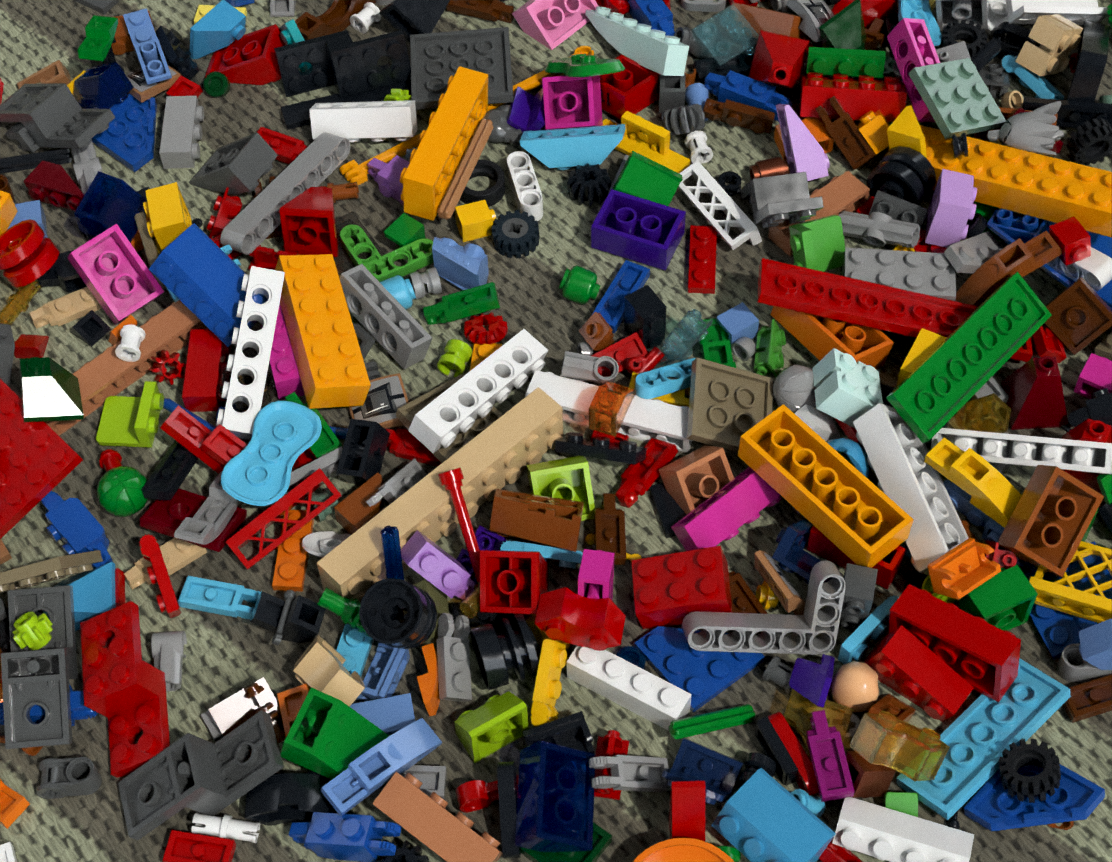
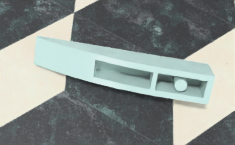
(640, 43)

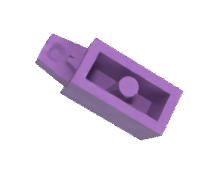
(388, 176)
(437, 566)

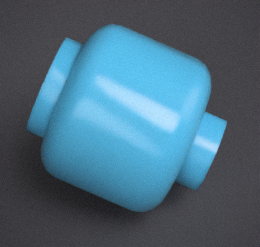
(400, 289)

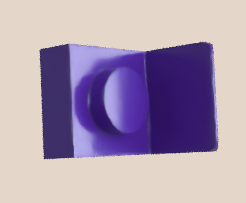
(813, 679)

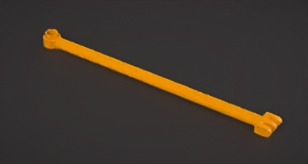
(358, 173)

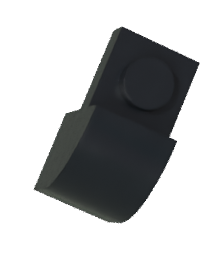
(301, 622)

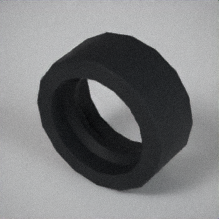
(491, 195)

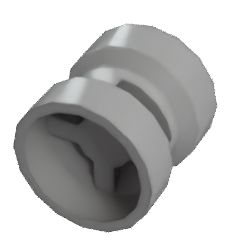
(425, 282)

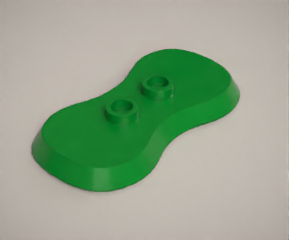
(584, 66)

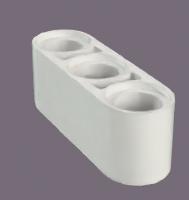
(524, 184)
(1094, 269)

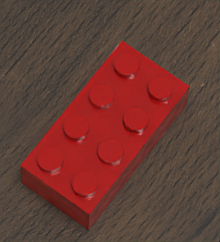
(854, 95)
(963, 641)

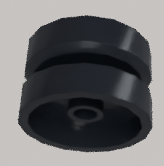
(903, 174)

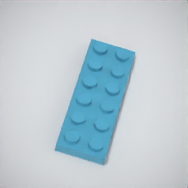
(982, 735)

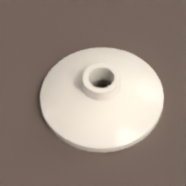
(322, 542)

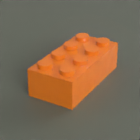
(824, 334)

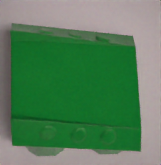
(647, 179)

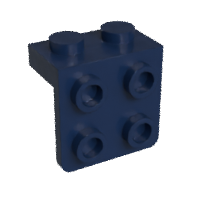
(790, 550)
(701, 763)

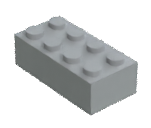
(905, 270)

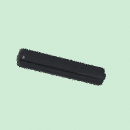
(32, 160)

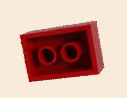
(680, 584)

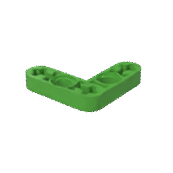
(378, 263)

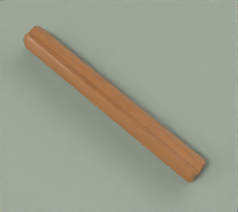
(465, 169)

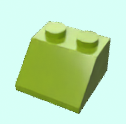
(564, 479)
(492, 725)

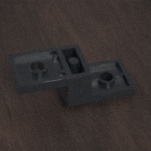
(343, 63)

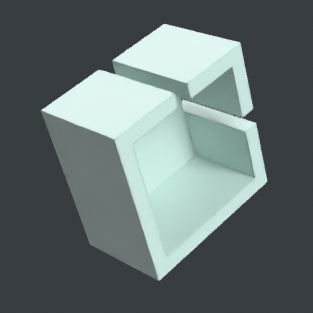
(845, 386)

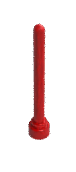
(452, 481)

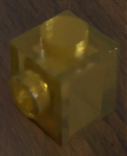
(986, 415)

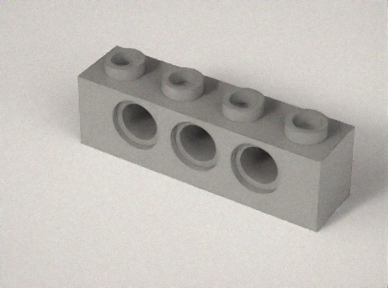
(384, 317)

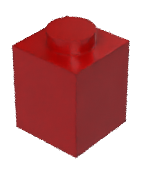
(1072, 240)

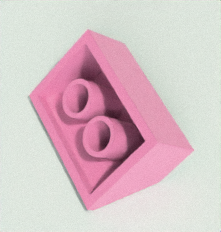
(553, 20)

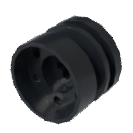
(384, 606)
(505, 651)

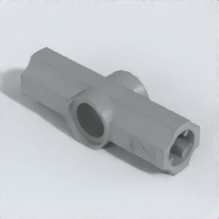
(86, 166)
(880, 229)

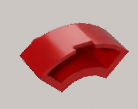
(580, 619)

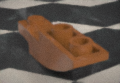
(1013, 258)

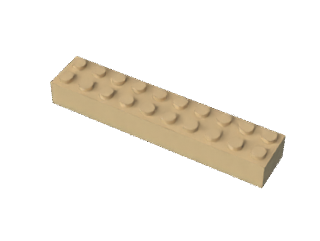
(487, 465)

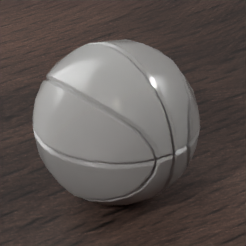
(795, 388)

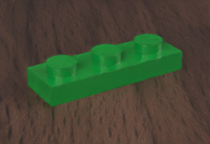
(846, 61)

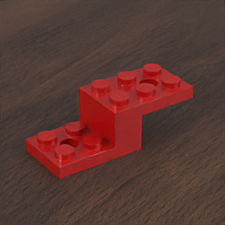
(124, 688)

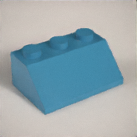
(771, 823)

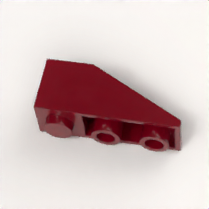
(53, 186)

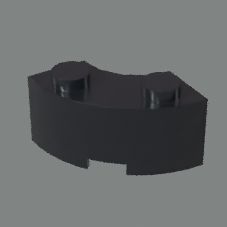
(287, 798)

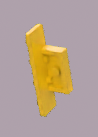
(649, 141)

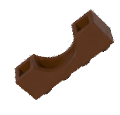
(332, 21)

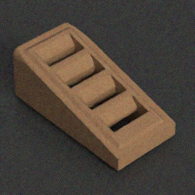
(52, 73)

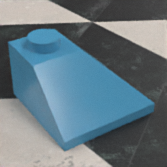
(216, 30)
(92, 592)

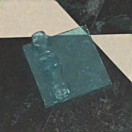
(727, 35)
(683, 337)

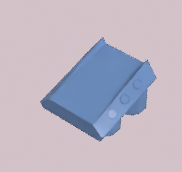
(460, 265)

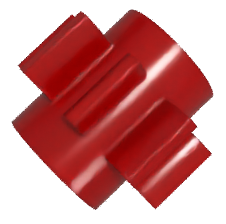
(173, 363)

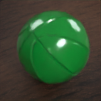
(121, 491)

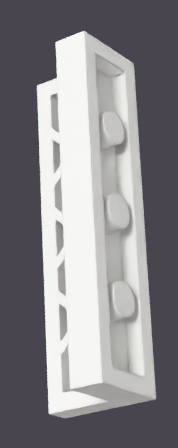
(1074, 10)
(720, 201)

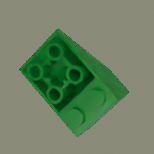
(328, 735)

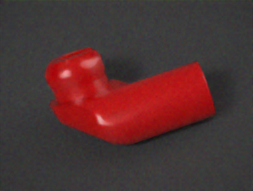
(642, 364)

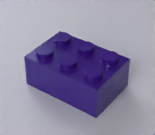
(638, 229)

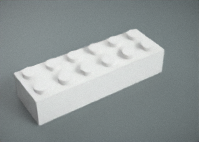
(911, 483)

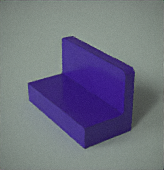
(527, 111)

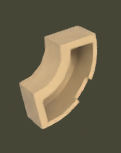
(323, 670)

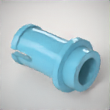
(813, 803)

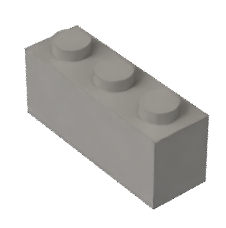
(181, 132)

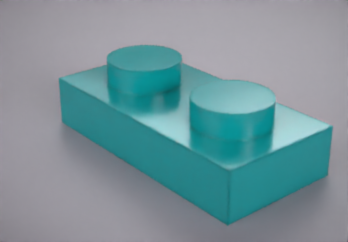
(291, 34)

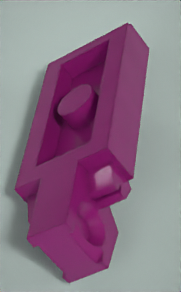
(828, 759)

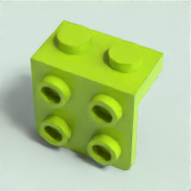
(131, 419)

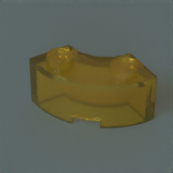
(899, 746)

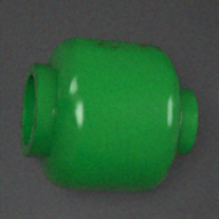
(579, 285)

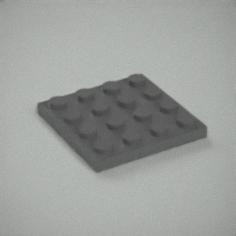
(440, 54)

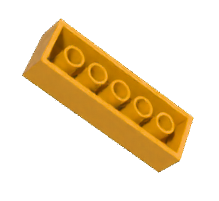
(444, 142)
(322, 332)
(824, 487)

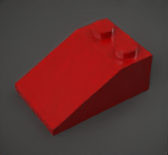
(250, 58)

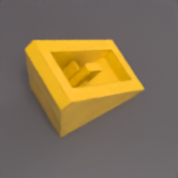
(907, 132)

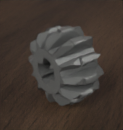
(683, 119)

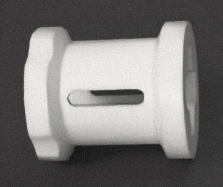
(365, 17)
(698, 147)
(130, 343)

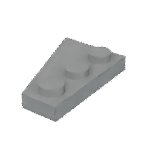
(972, 252)

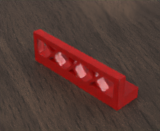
(276, 511)

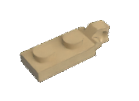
(65, 308)
(175, 555)

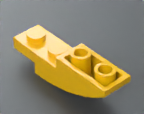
(977, 477)

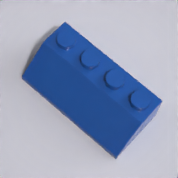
(204, 281)

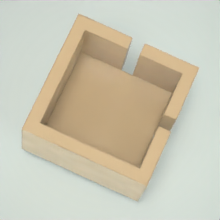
(1057, 40)

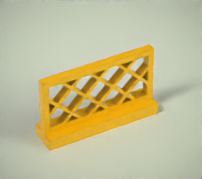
(1073, 601)

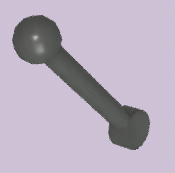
(289, 595)

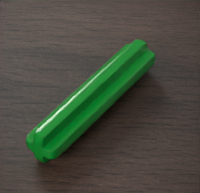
(711, 721)

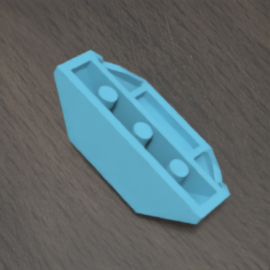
(572, 145)

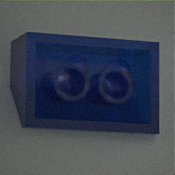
(555, 799)

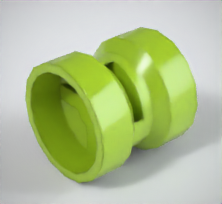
(455, 357)

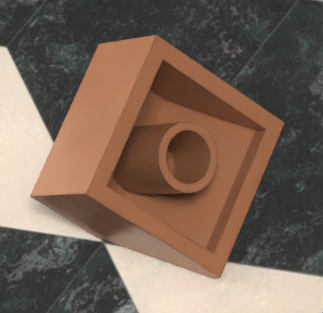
(696, 476)

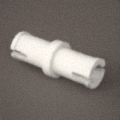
(225, 827)

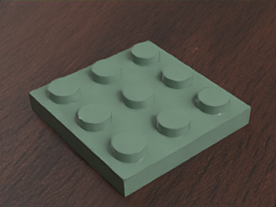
(957, 97)

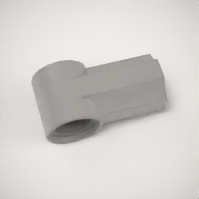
(586, 367)
(169, 655)

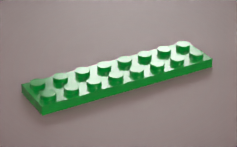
(969, 357)

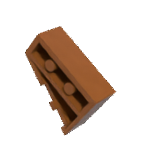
(537, 518)

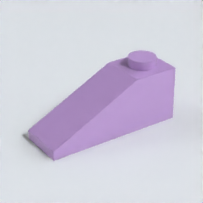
(800, 146)

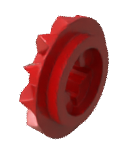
(477, 333)

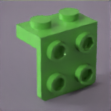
(818, 243)

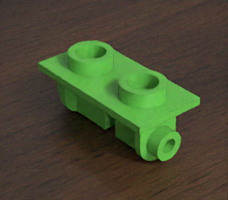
(771, 342)

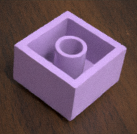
(950, 208)

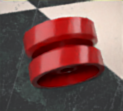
(26, 253)

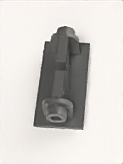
(898, 208)

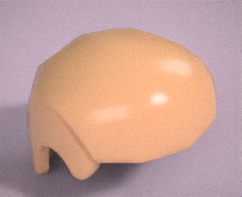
(855, 686)

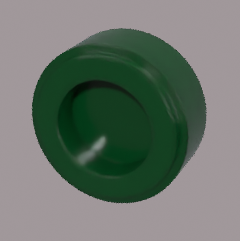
(216, 84)

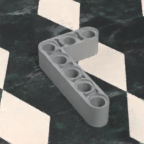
(776, 626)

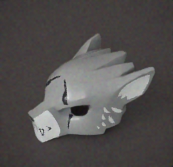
(1030, 131)

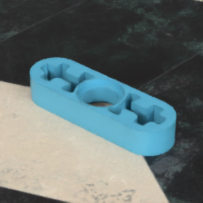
(656, 384)

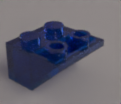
(102, 87)
(108, 203)

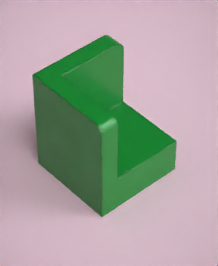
(405, 230)

